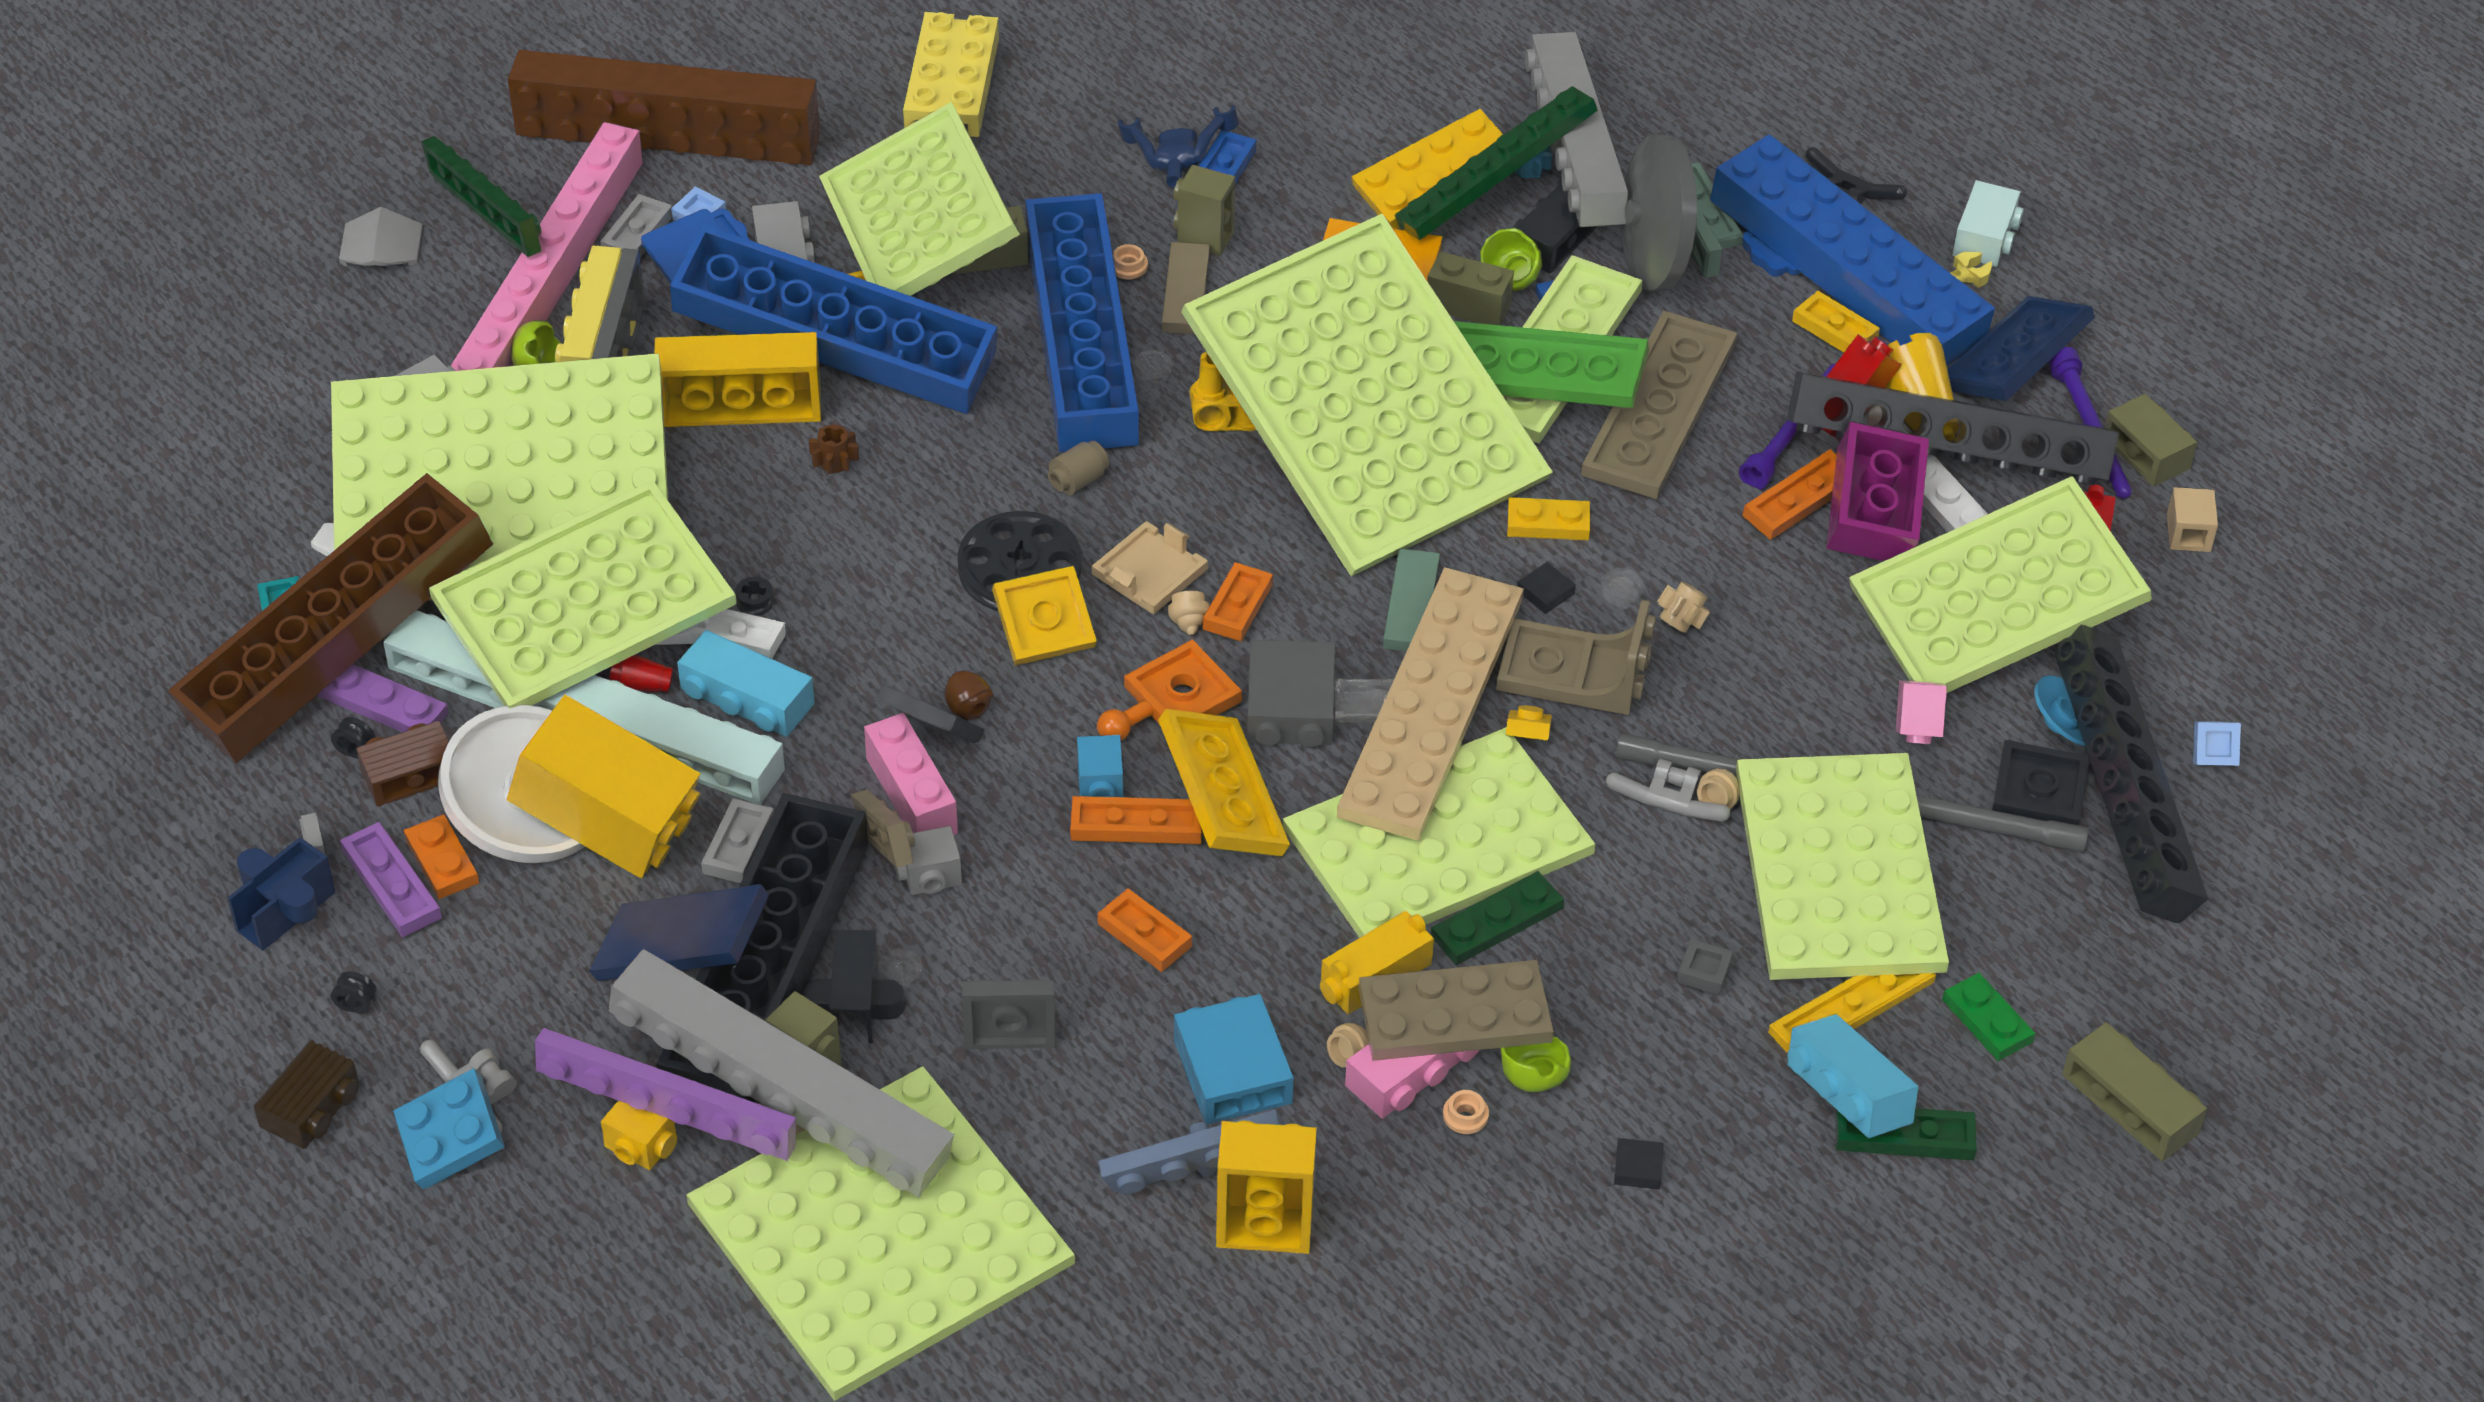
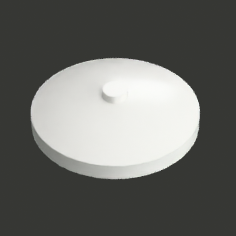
(477, 780)

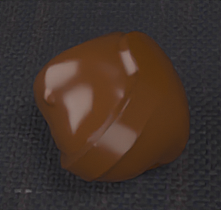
(967, 695)

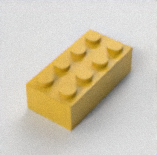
(740, 379)

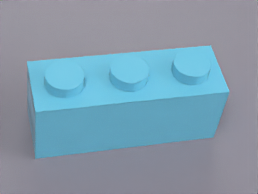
(746, 683)
(1852, 1075)

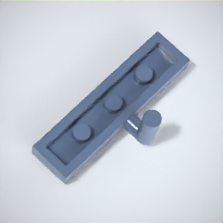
(1171, 1158)

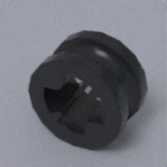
(750, 586)
(350, 735)
(353, 992)

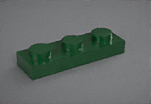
(1497, 918)
(1930, 1135)

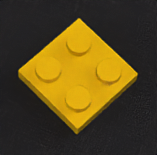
(1044, 615)

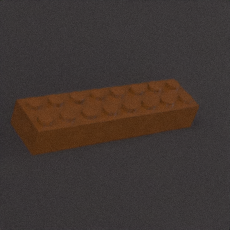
(668, 104)
(330, 617)

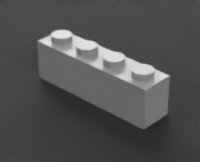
(783, 229)

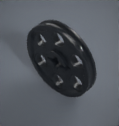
(1006, 552)

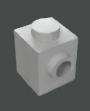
(935, 862)

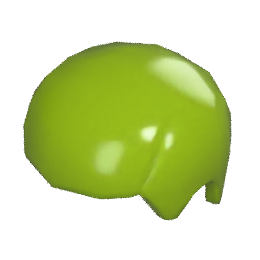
(1515, 252)
(534, 344)
(1536, 1065)

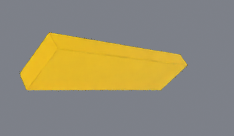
(1854, 1001)

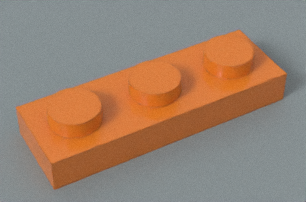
(1793, 497)
(1134, 820)

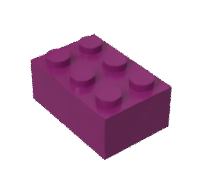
(1877, 492)

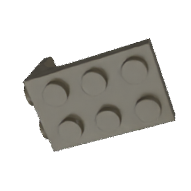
(1577, 664)

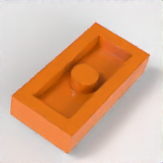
(1237, 601)
(441, 856)
(1144, 930)

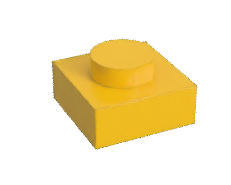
(1529, 723)

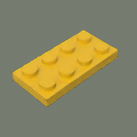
(1417, 168)
(1223, 782)

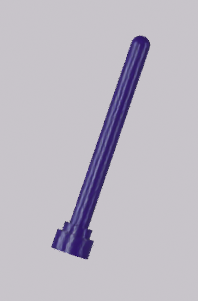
(2067, 368)
(1760, 467)

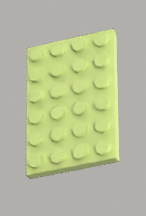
(919, 204)
(2000, 587)
(582, 596)
(1484, 834)
(1840, 866)

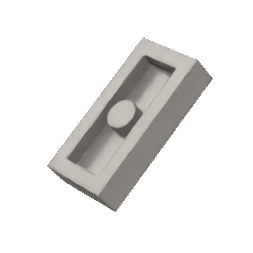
(638, 219)
(736, 840)

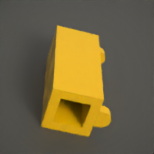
(1391, 948)

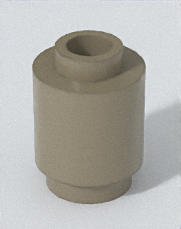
(1078, 467)

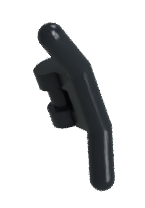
(1852, 185)

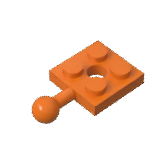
(1154, 685)

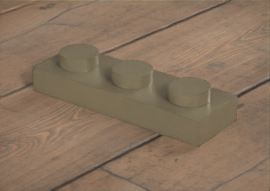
(885, 829)

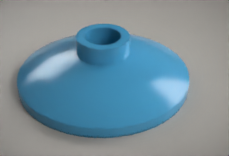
(2057, 708)

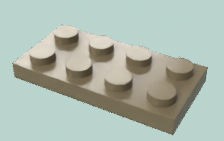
(1455, 1010)

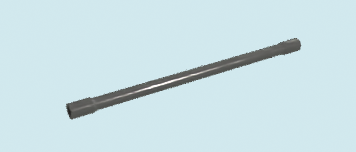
(2049, 832)

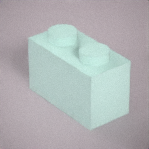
(1988, 222)

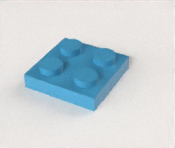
(448, 1129)

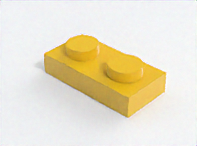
(1832, 321)
(1548, 518)

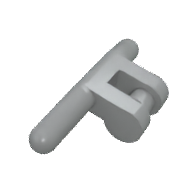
(1669, 799)
(499, 1081)

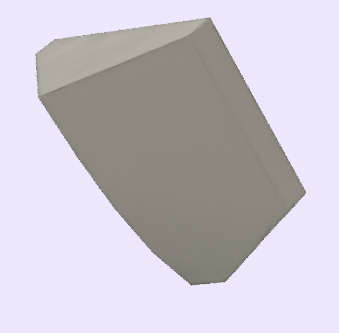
(381, 239)

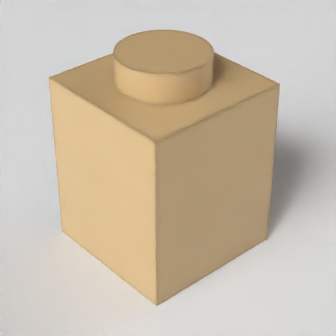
(2192, 519)

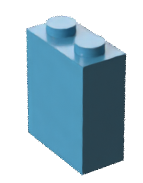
(1233, 1058)

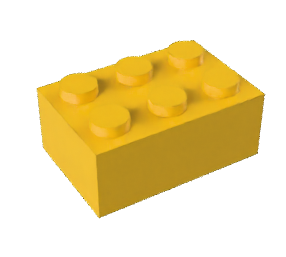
(1265, 1186)

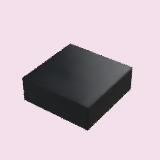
(1546, 587)
(1638, 1163)

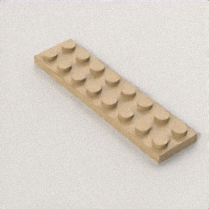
(1430, 704)

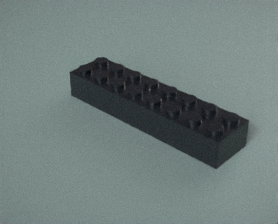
(807, 870)

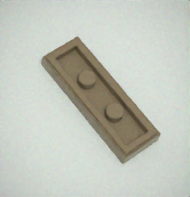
(1184, 283)

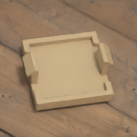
(1150, 566)

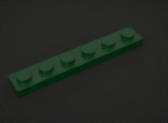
(1495, 162)
(482, 196)

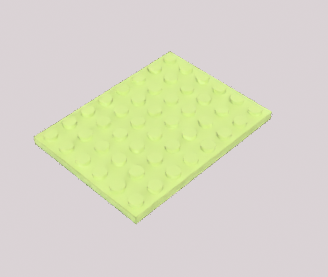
(1366, 393)
(506, 441)

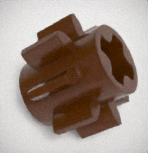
(833, 449)

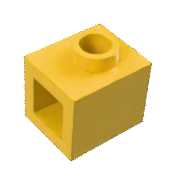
(638, 1135)

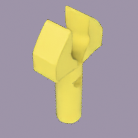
(1965, 268)

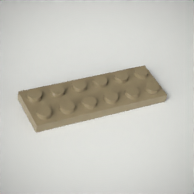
(1644, 442)

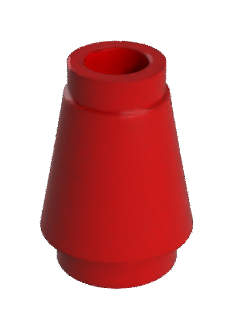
(642, 674)

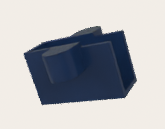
(279, 891)

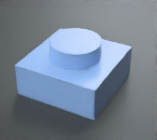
(695, 201)
(2216, 743)

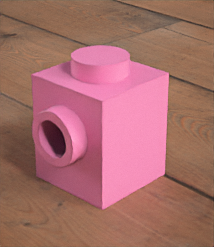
(1921, 710)

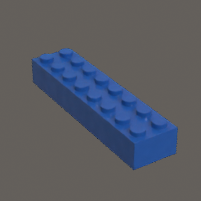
(1848, 249)
(856, 321)
(1081, 322)

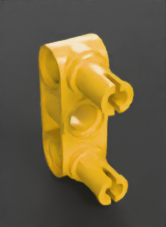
(1214, 402)

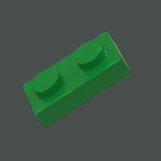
(1988, 1016)

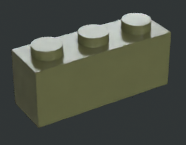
(2134, 1091)

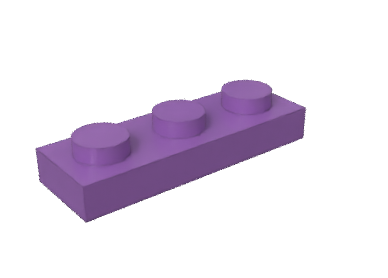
(383, 699)
(390, 879)

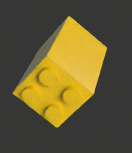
(604, 787)

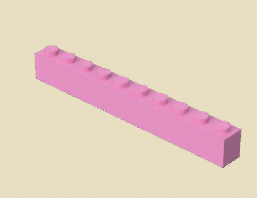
(565, 240)

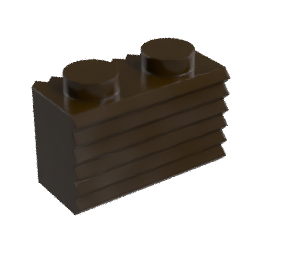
(307, 1095)

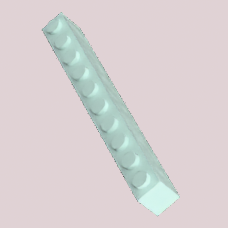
(719, 750)

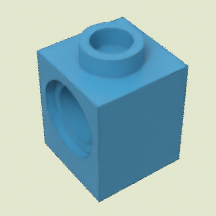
(1100, 766)

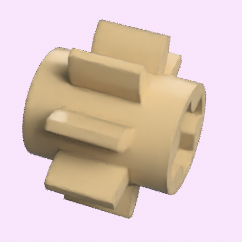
(1683, 607)

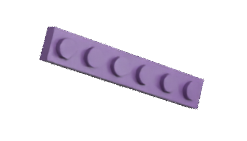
(665, 1094)

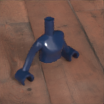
(1180, 146)

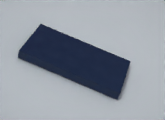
(2018, 347)
(682, 930)

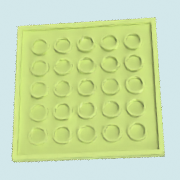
(869, 1268)

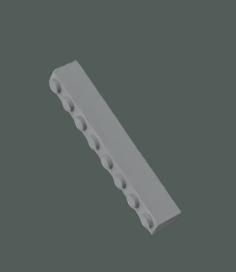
(1586, 152)
(780, 1073)

